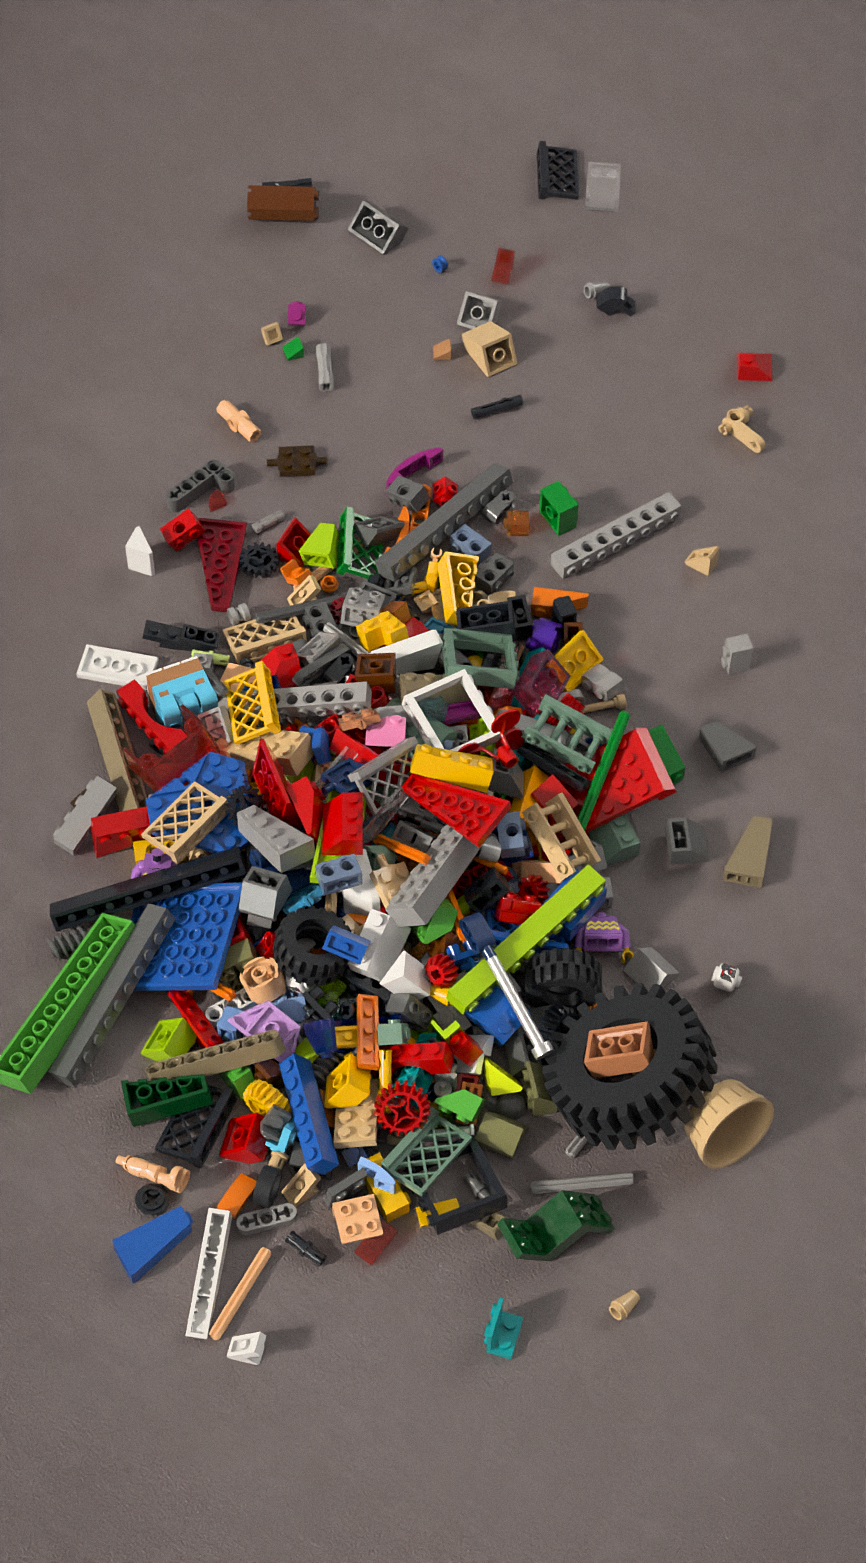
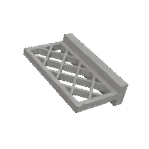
(379, 763)

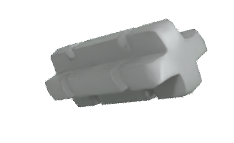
(268, 521)

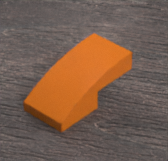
(237, 1195)

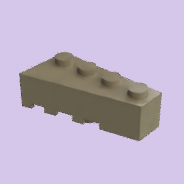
(411, 682)

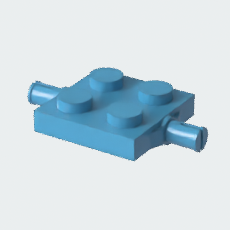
(302, 898)

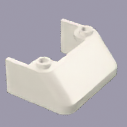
(362, 897)

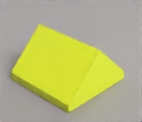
(498, 1080)

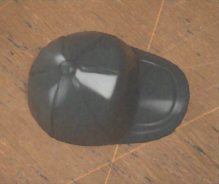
(509, 1105)

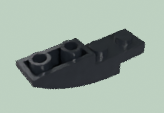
(181, 638)

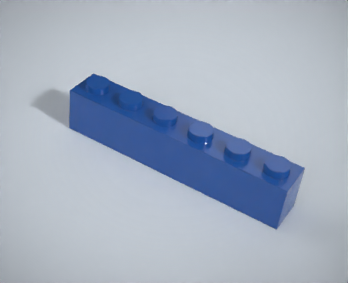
(308, 1114)

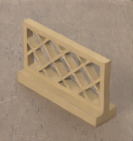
(261, 648)
(196, 828)

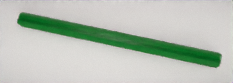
(603, 768)

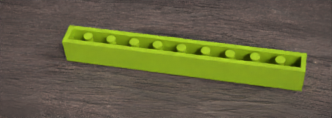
(528, 937)

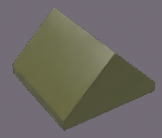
(501, 1133)

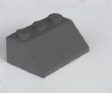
(377, 227)

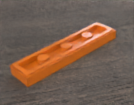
(367, 1032)

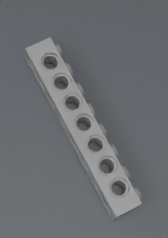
(615, 535)
(312, 700)

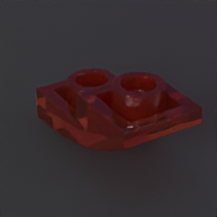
(371, 1248)

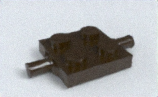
(296, 461)

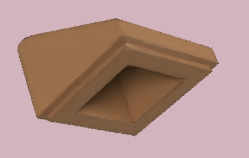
(442, 350)

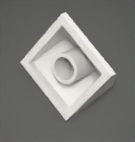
(139, 553)
(407, 977)

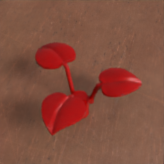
(508, 742)

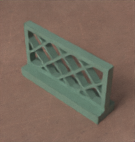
(410, 1144)

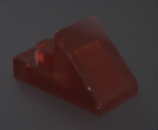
(503, 266)

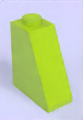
(321, 547)

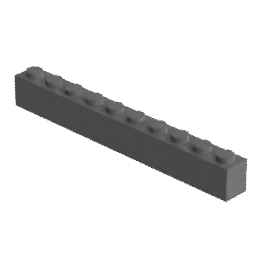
(443, 522)
(111, 995)

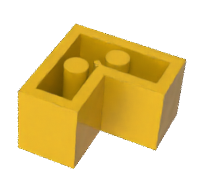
(381, 631)

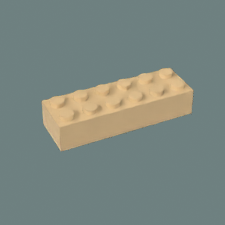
(290, 748)

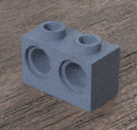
(470, 543)
(339, 874)

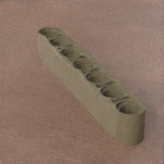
(220, 1057)

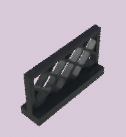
(544, 180)
(209, 1133)

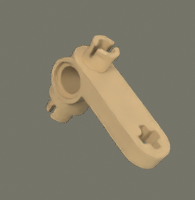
(735, 425)

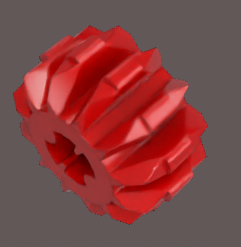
(534, 886)
(441, 971)

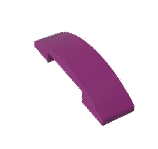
(427, 458)

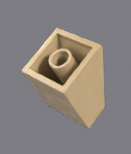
(490, 348)

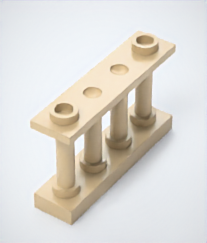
(572, 831)

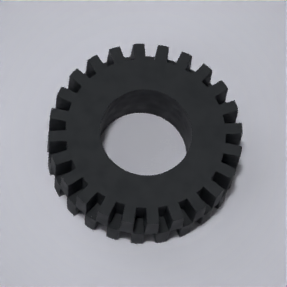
(654, 1095)

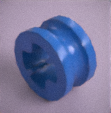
(439, 264)

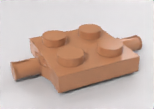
(358, 720)

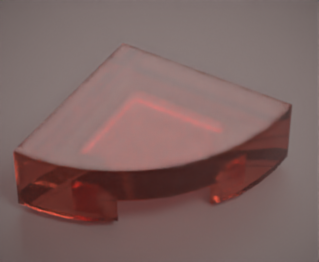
(216, 500)

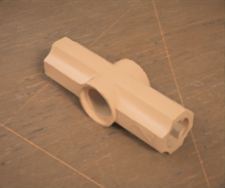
(238, 421)

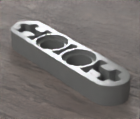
(319, 666)

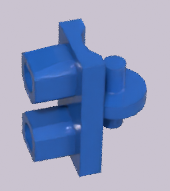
(463, 957)

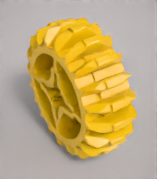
(261, 1096)

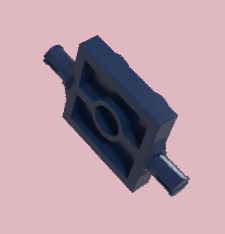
(337, 778)

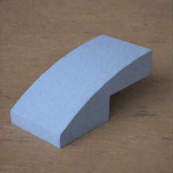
(382, 1179)

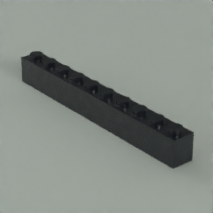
(147, 888)

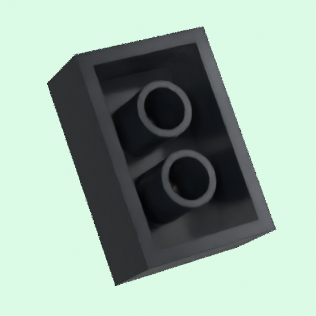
(488, 618)

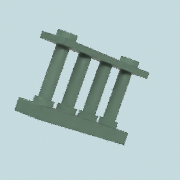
(574, 719)

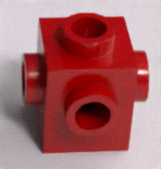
(444, 490)

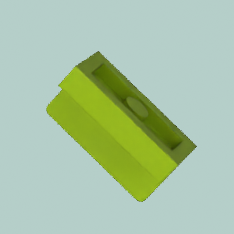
(449, 1032)

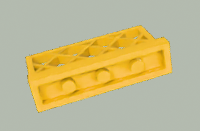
(265, 699)

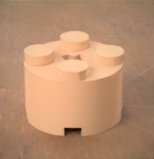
(263, 980)

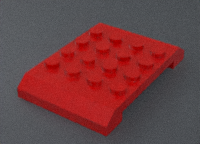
(632, 780)

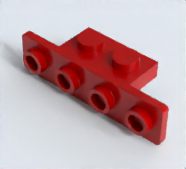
(190, 1011)

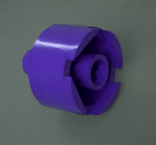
(544, 635)

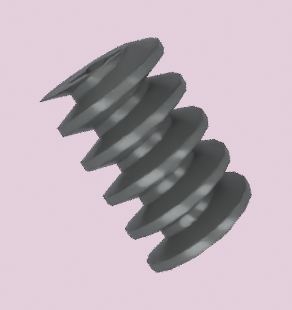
(67, 942)
(323, 1067)

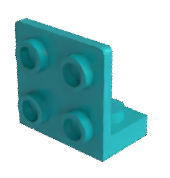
(502, 1331)

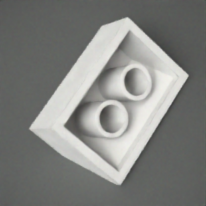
(385, 945)

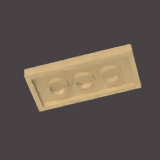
(357, 1124)

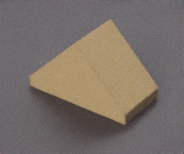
(703, 559)

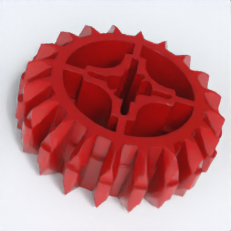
(388, 1099)

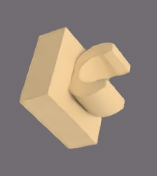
(271, 333)

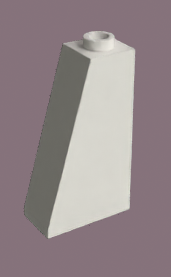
(415, 652)

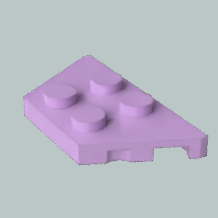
(265, 1018)

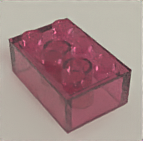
(540, 677)

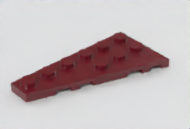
(220, 557)

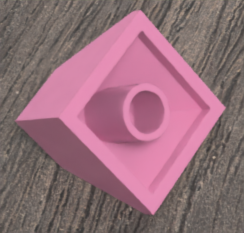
(387, 732)

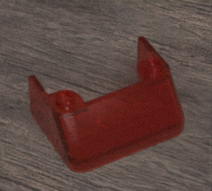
(162, 770)

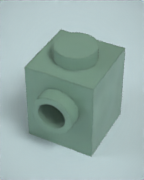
(393, 1033)

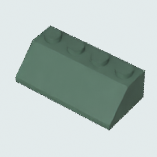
(617, 840)

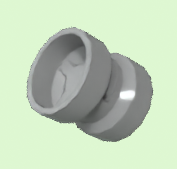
(238, 614)

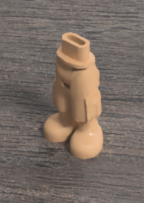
(175, 1181)

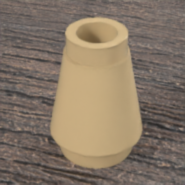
(622, 1306)

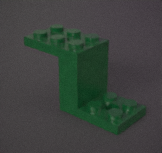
(556, 1226)

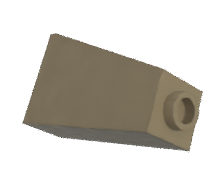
(749, 857)

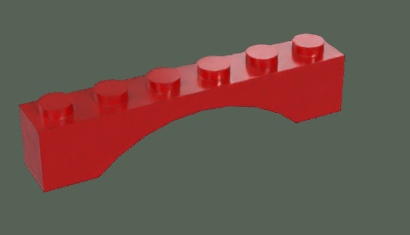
(135, 701)

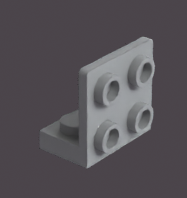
(361, 606)

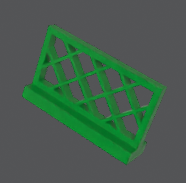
(347, 542)

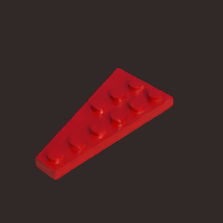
(463, 809)

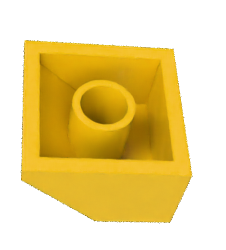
(347, 1084)

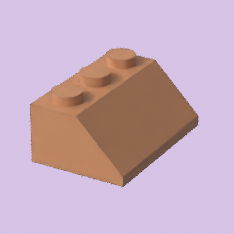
(619, 1050)

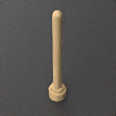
(617, 702)

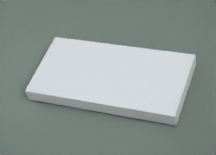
(115, 666)

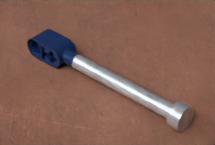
(482, 941)

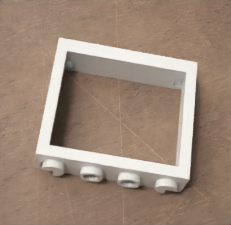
(476, 696)

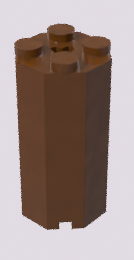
(282, 203)

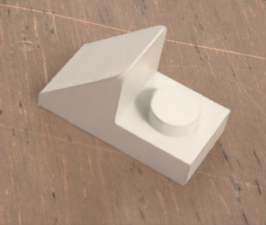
(247, 1348)

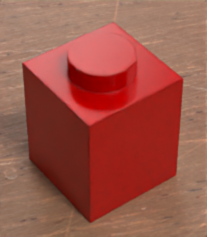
(465, 1048)

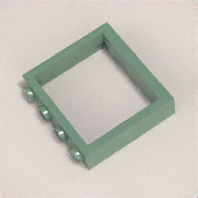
(482, 642)

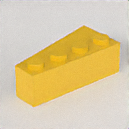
(456, 582)
(453, 767)

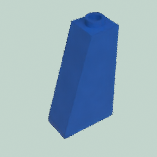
(151, 1242)

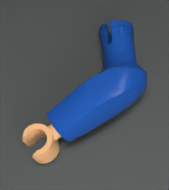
(320, 745)

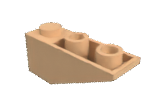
(537, 867)

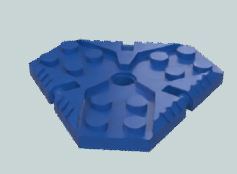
(219, 776)

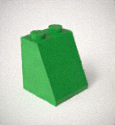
(668, 753)

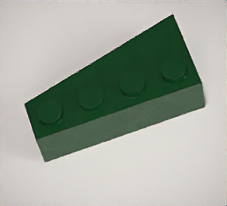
(164, 1097)

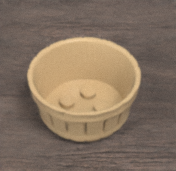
(728, 1123)

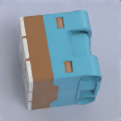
(178, 685)

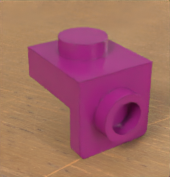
(296, 314)

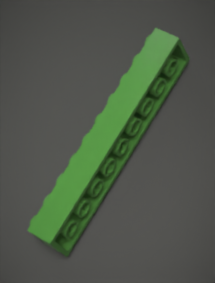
(62, 1005)

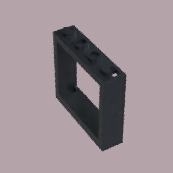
(473, 1211)

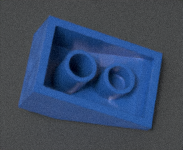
(495, 1016)

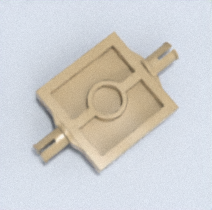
(388, 879)

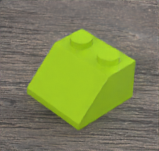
(169, 1039)

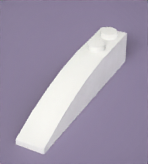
(209, 1272)

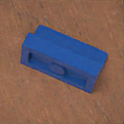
(346, 944)

